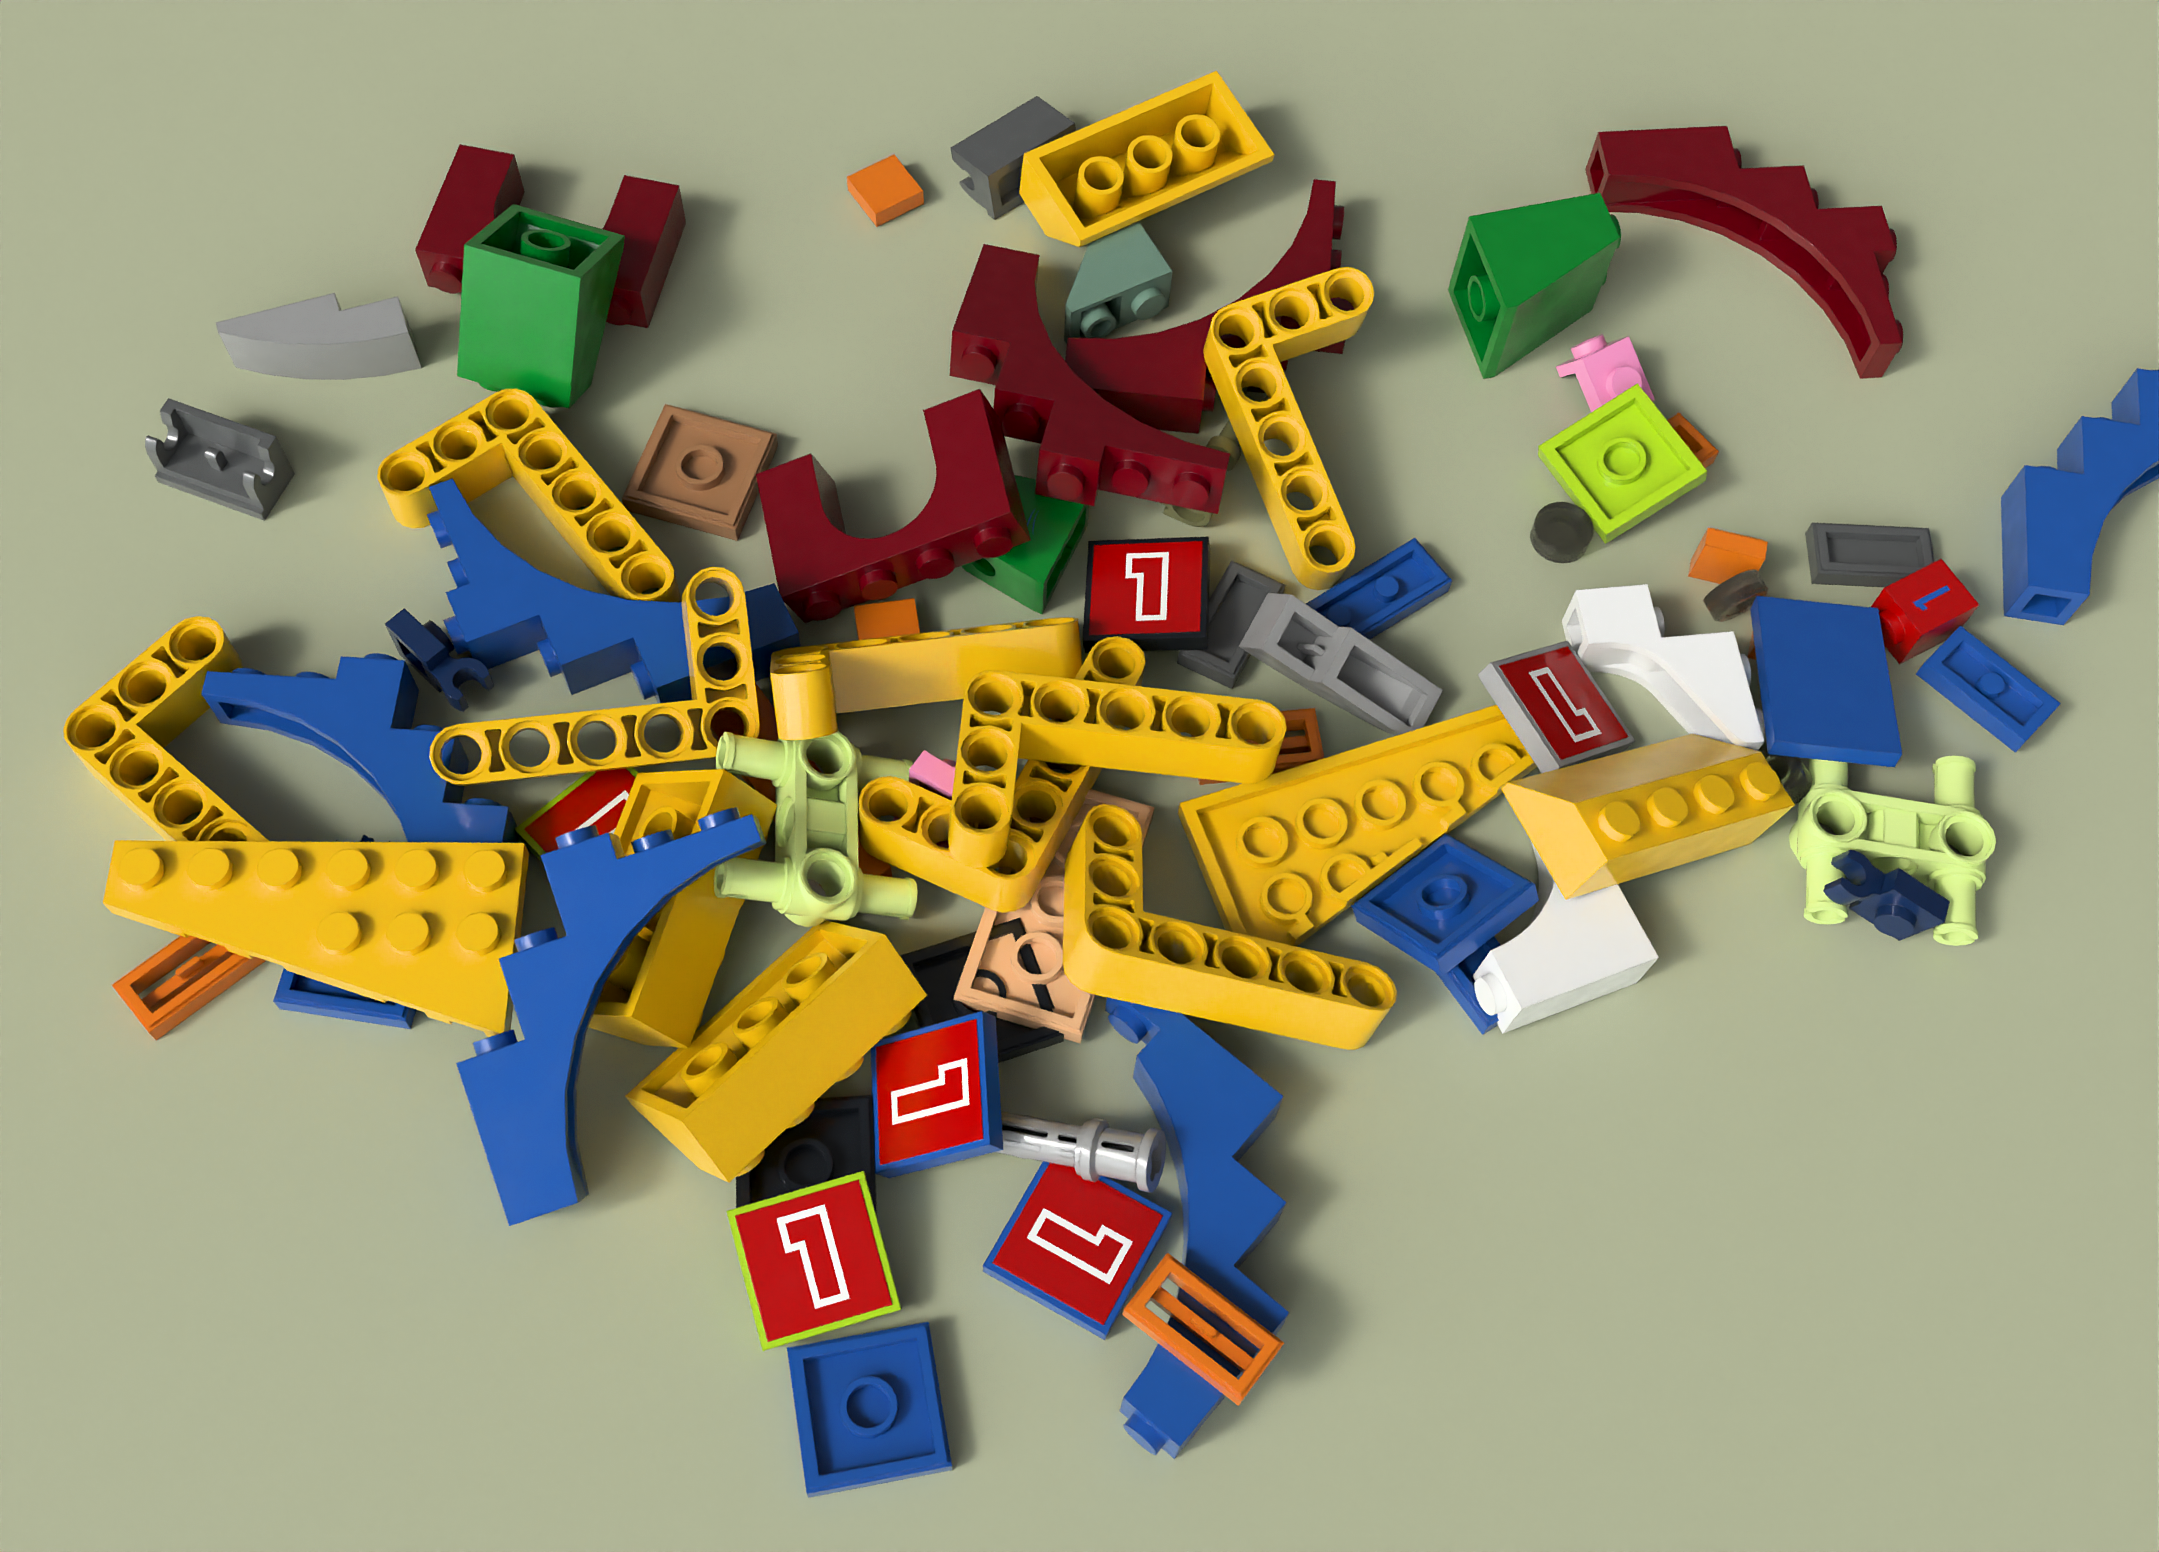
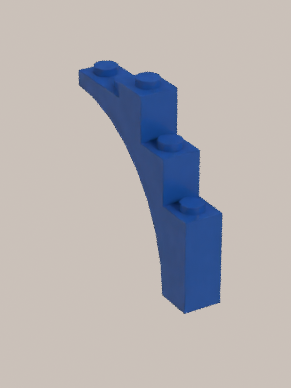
(2057, 514)
(588, 636)
(367, 725)
(527, 1088)

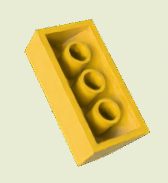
(1140, 161)
(1646, 810)
(672, 962)
(778, 1047)

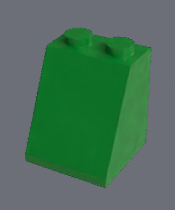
(1530, 275)
(536, 304)

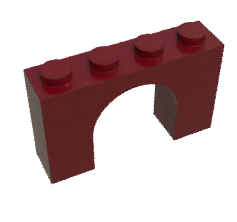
(488, 182)
(968, 518)

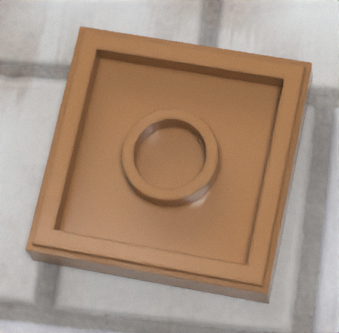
(700, 472)

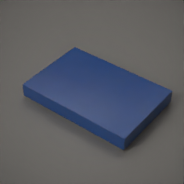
(1824, 682)

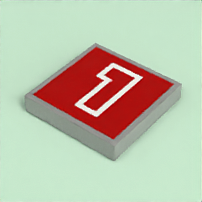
(1555, 707)

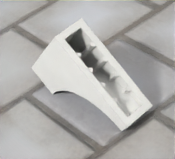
(1564, 956)

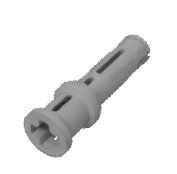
(1089, 1148)

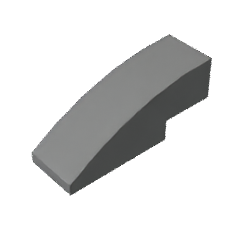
(322, 340)
(1339, 665)

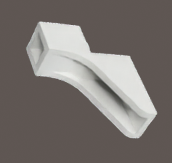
(1693, 676)

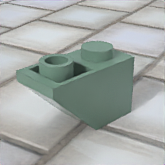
(1117, 284)

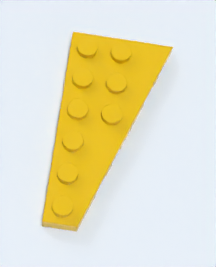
(1328, 832)
(361, 916)

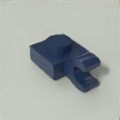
(428, 653)
(1890, 901)

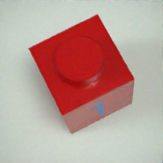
(1922, 610)

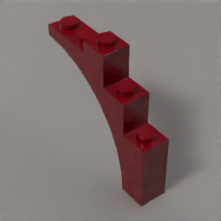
(1770, 210)
(1164, 373)
(1042, 401)

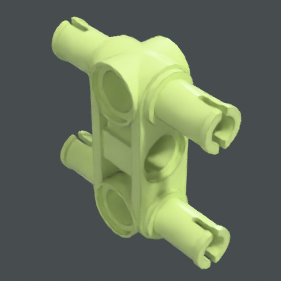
(813, 830)
(1896, 836)

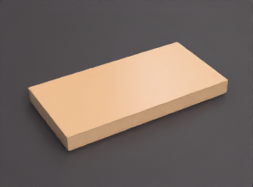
(1044, 931)

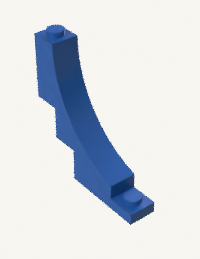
(1210, 1119)

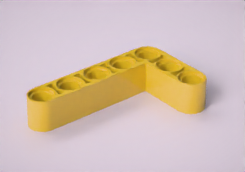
(1280, 416)
(499, 452)
(910, 669)
(629, 723)
(144, 729)
(1091, 739)
(1037, 793)
(1197, 968)

